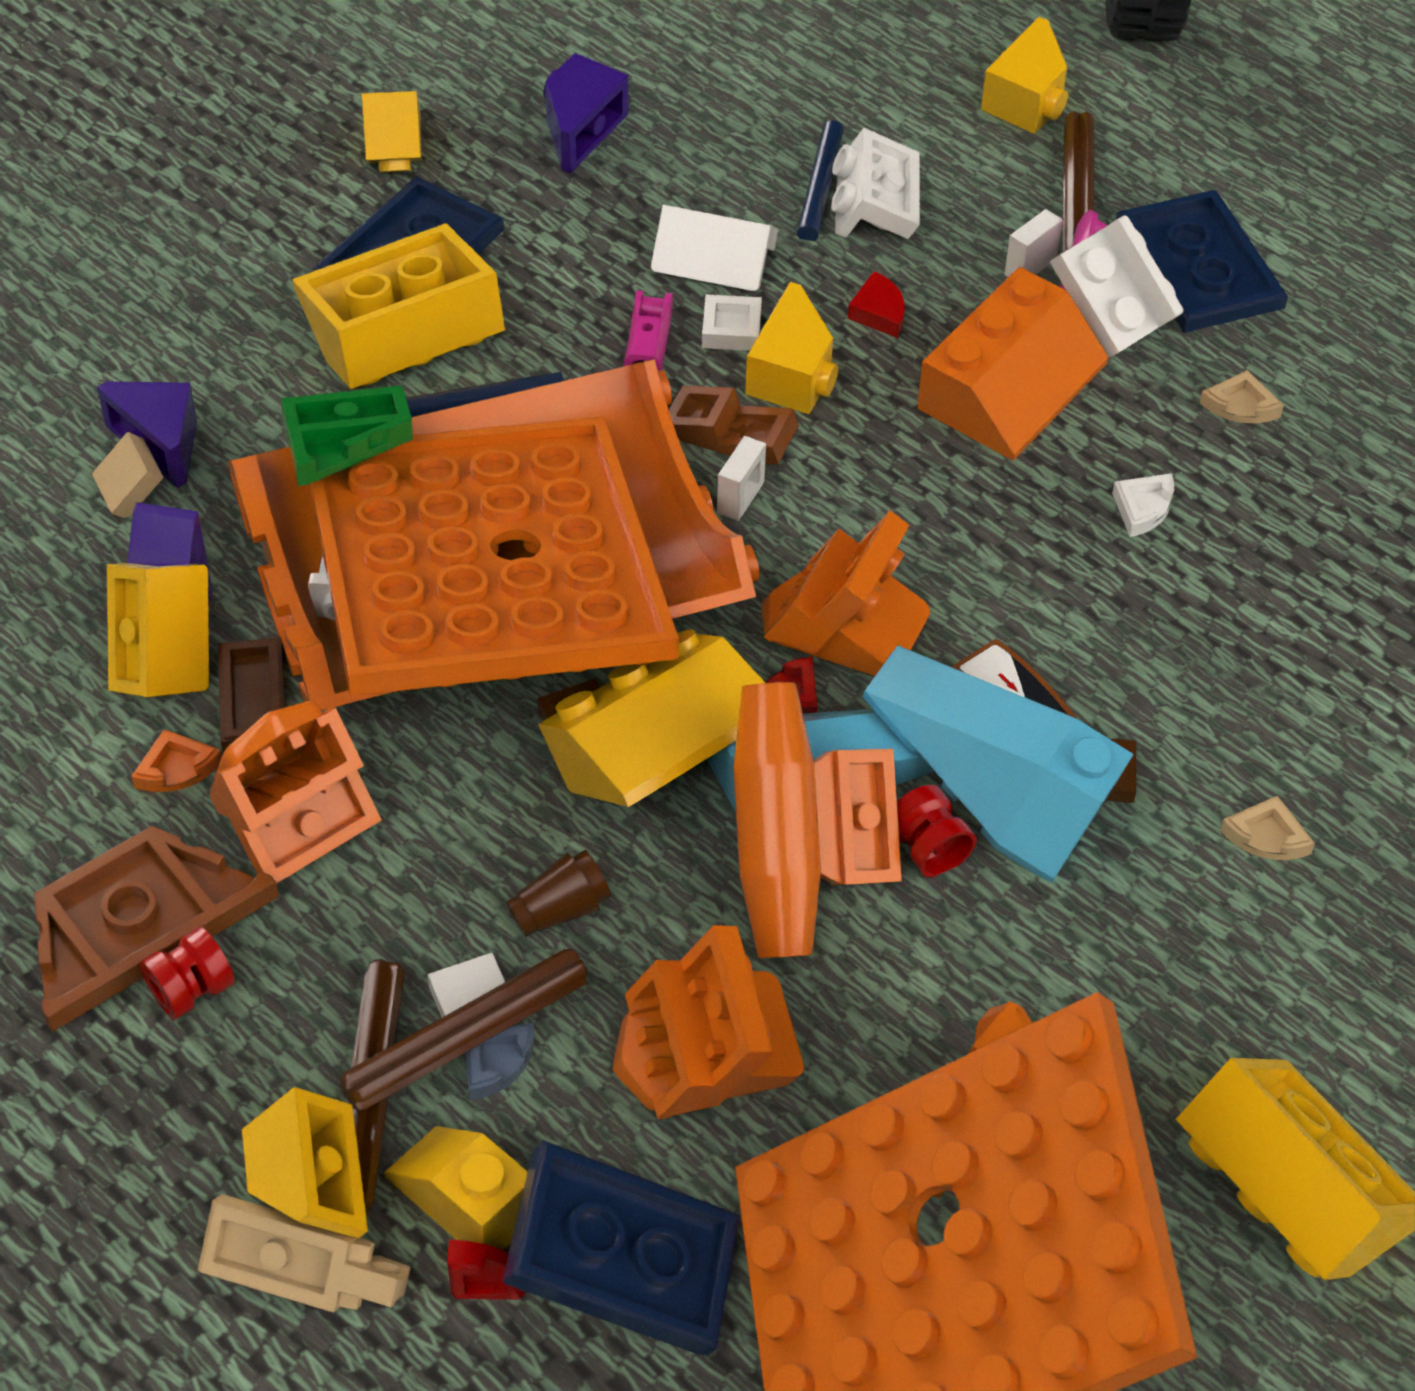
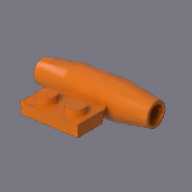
(805, 819)

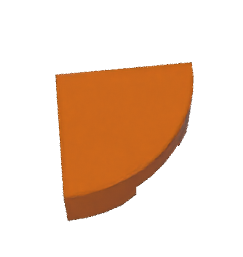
(174, 761)

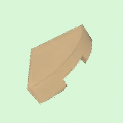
(1242, 397)
(1269, 829)

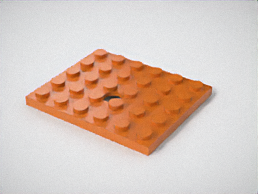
(420, 575)
(1042, 1274)

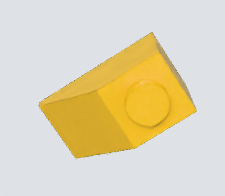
(1027, 80)
(392, 130)
(792, 355)
(307, 1162)
(463, 1184)

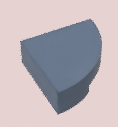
(499, 1060)

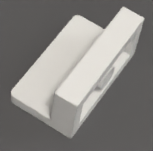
(712, 248)

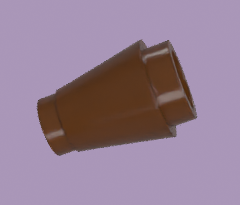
(560, 894)

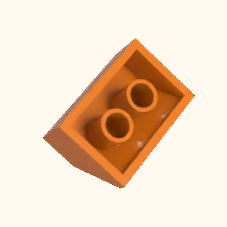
(1011, 364)

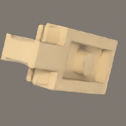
(295, 1259)

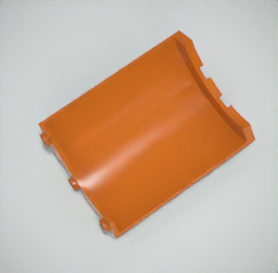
(691, 549)

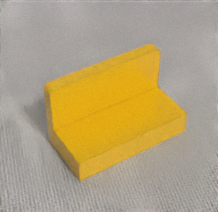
(157, 629)

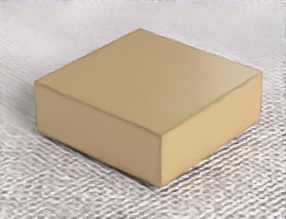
(127, 475)

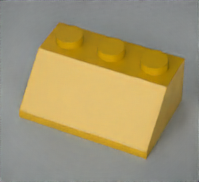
(400, 305)
(650, 721)
(1299, 1166)

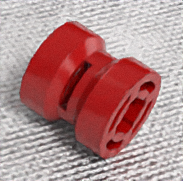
(934, 835)
(187, 973)

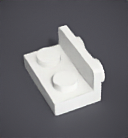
(877, 184)
(1117, 286)

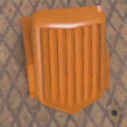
(848, 602)
(293, 788)
(705, 1030)

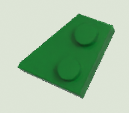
(343, 429)

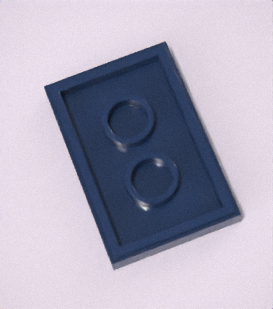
(415, 210)
(1207, 260)
(622, 1249)

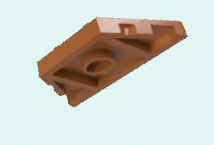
(128, 907)

